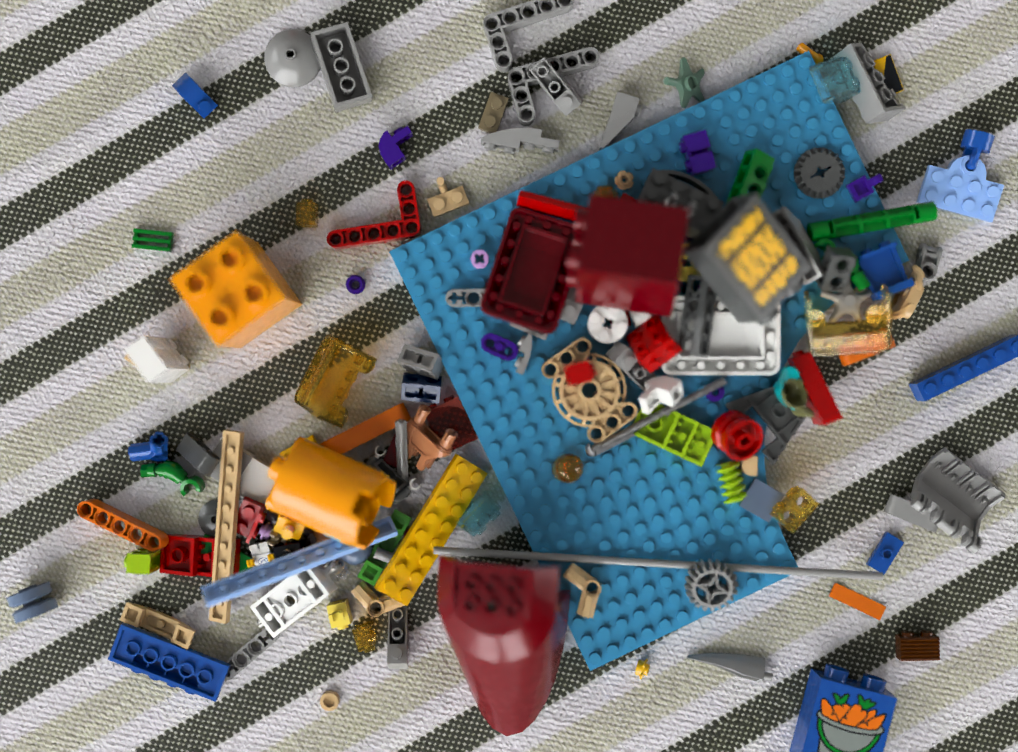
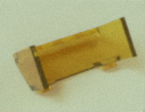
(849, 336)

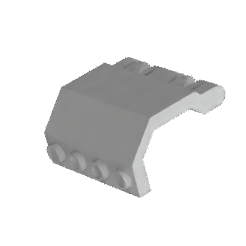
(954, 497)

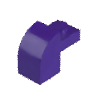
(389, 146)

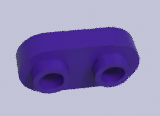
(499, 347)

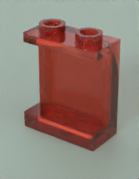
(453, 416)

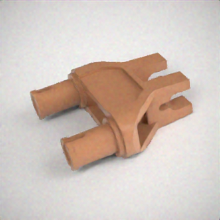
(425, 441)

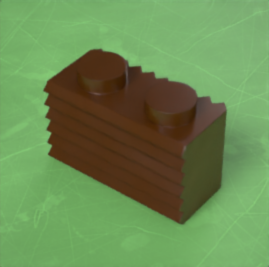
(917, 646)

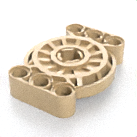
(596, 408)

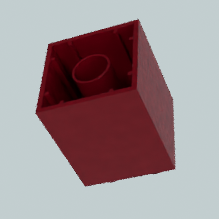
(627, 254)

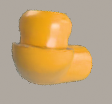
(802, 48)

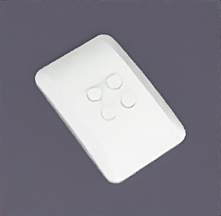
(733, 345)

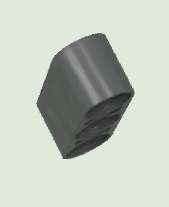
(198, 454)

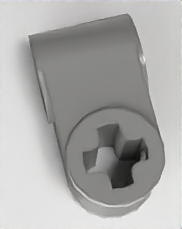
(928, 258)

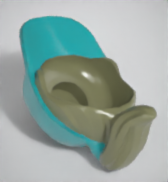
(791, 392)

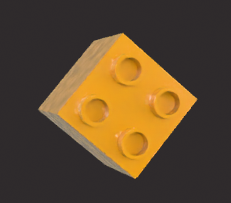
(235, 291)

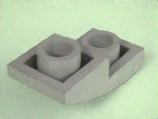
(525, 347)

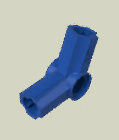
(155, 449)

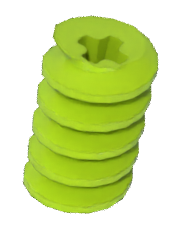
(731, 481)

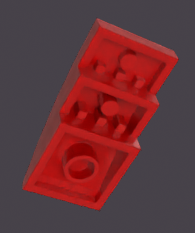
(184, 556)

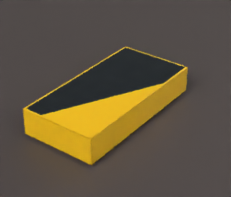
(889, 71)

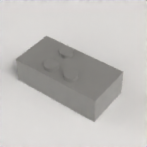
(341, 67)

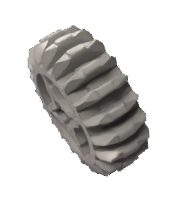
(724, 591)

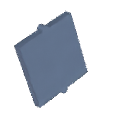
(761, 499)

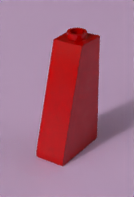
(818, 393)

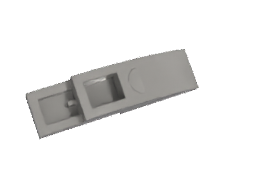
(512, 138)

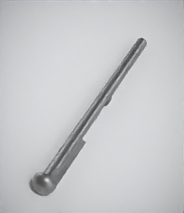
(627, 432)

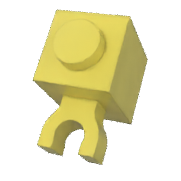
(339, 614)

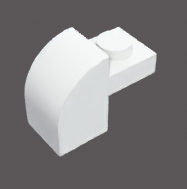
(661, 390)

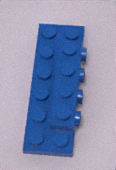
(169, 662)

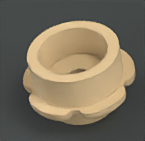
(624, 185)

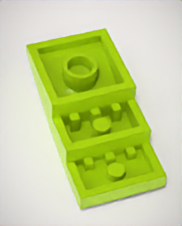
(677, 435)

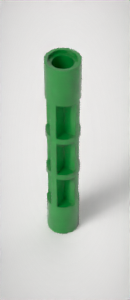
(872, 221)

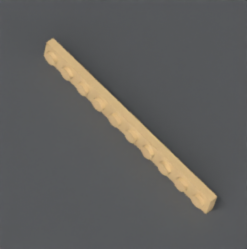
(227, 517)

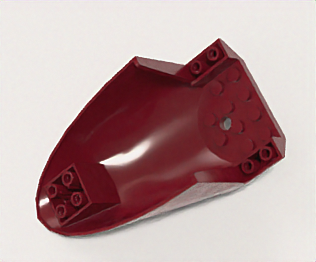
(508, 652)

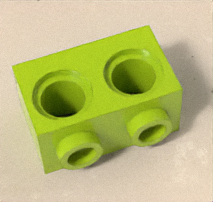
(142, 561)

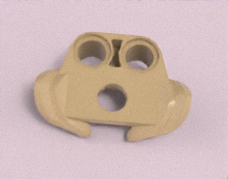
(907, 299)

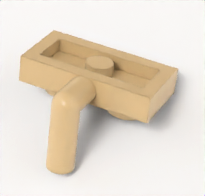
(447, 200)

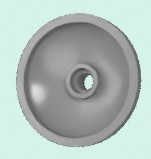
(293, 70)

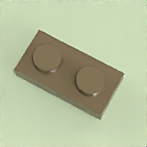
(493, 113)

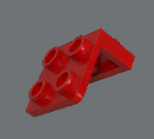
(653, 344)

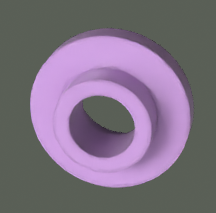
(265, 530)

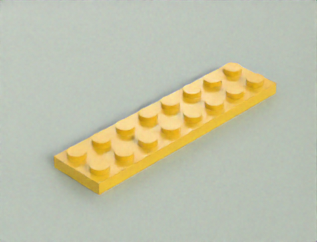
(430, 529)

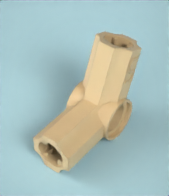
(367, 596)
(588, 598)

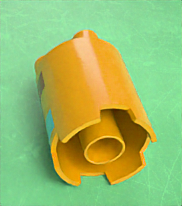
(329, 492)

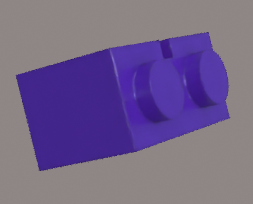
(696, 153)

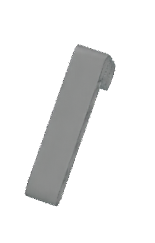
(520, 21)
(527, 80)

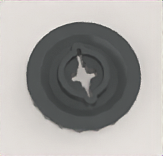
(817, 186)

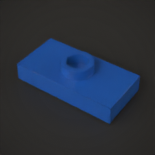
(885, 553)

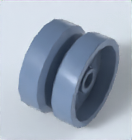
(32, 602)

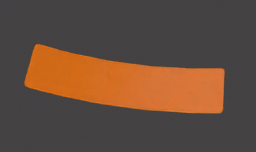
(857, 601)

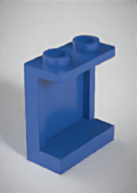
(884, 267)

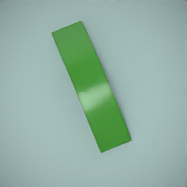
(373, 567)

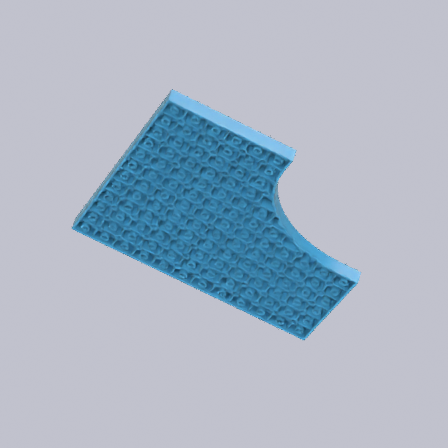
(634, 494)

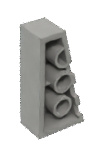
(875, 100)

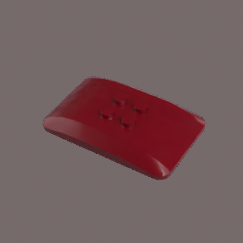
(530, 271)

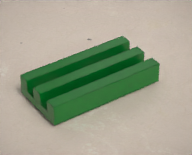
(136, 238)

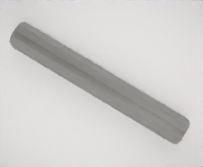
(402, 449)

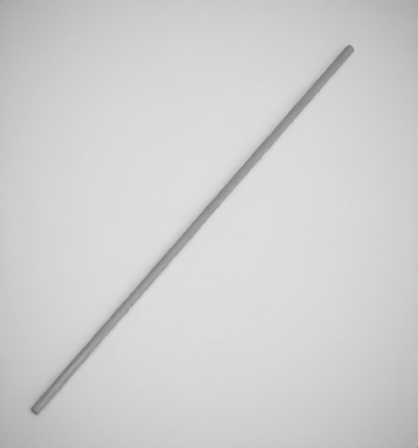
(654, 562)

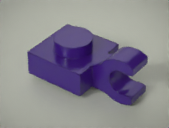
(862, 187)

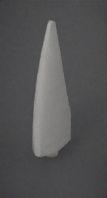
(742, 665)

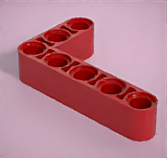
(402, 225)

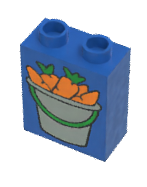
(843, 713)

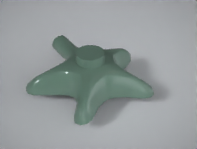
(687, 83)

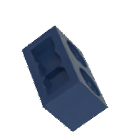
(420, 388)

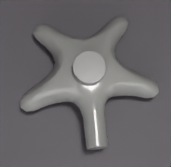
(846, 302)

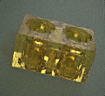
(797, 513)

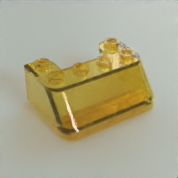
(331, 378)

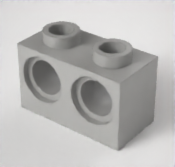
(420, 361)

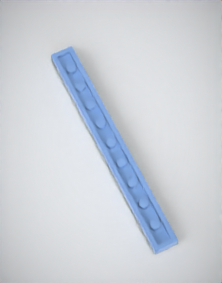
(287, 566)

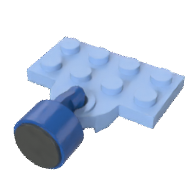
(963, 184)

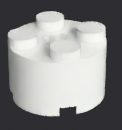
(603, 334)

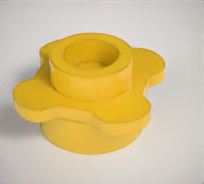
(642, 668)

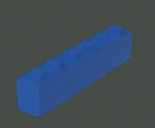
(965, 368)

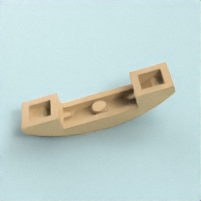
(159, 623)

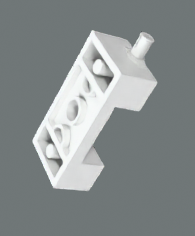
(306, 588)

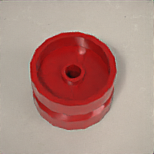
(737, 435)

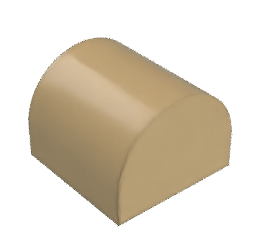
(749, 466)

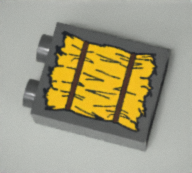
(748, 260)

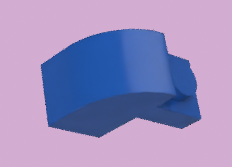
(194, 95)

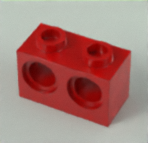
(579, 373)

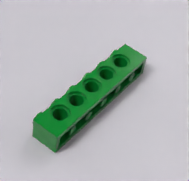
(752, 174)

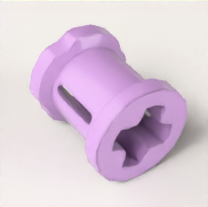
(485, 259)

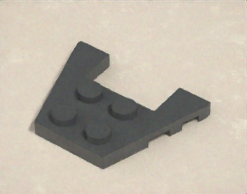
(775, 416)

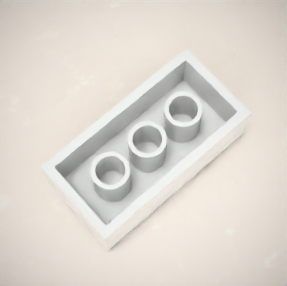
(157, 359)

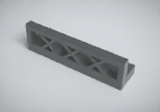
(702, 316)

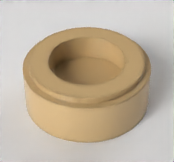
(329, 700)

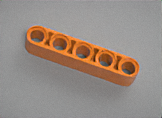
(367, 430)
(131, 523)

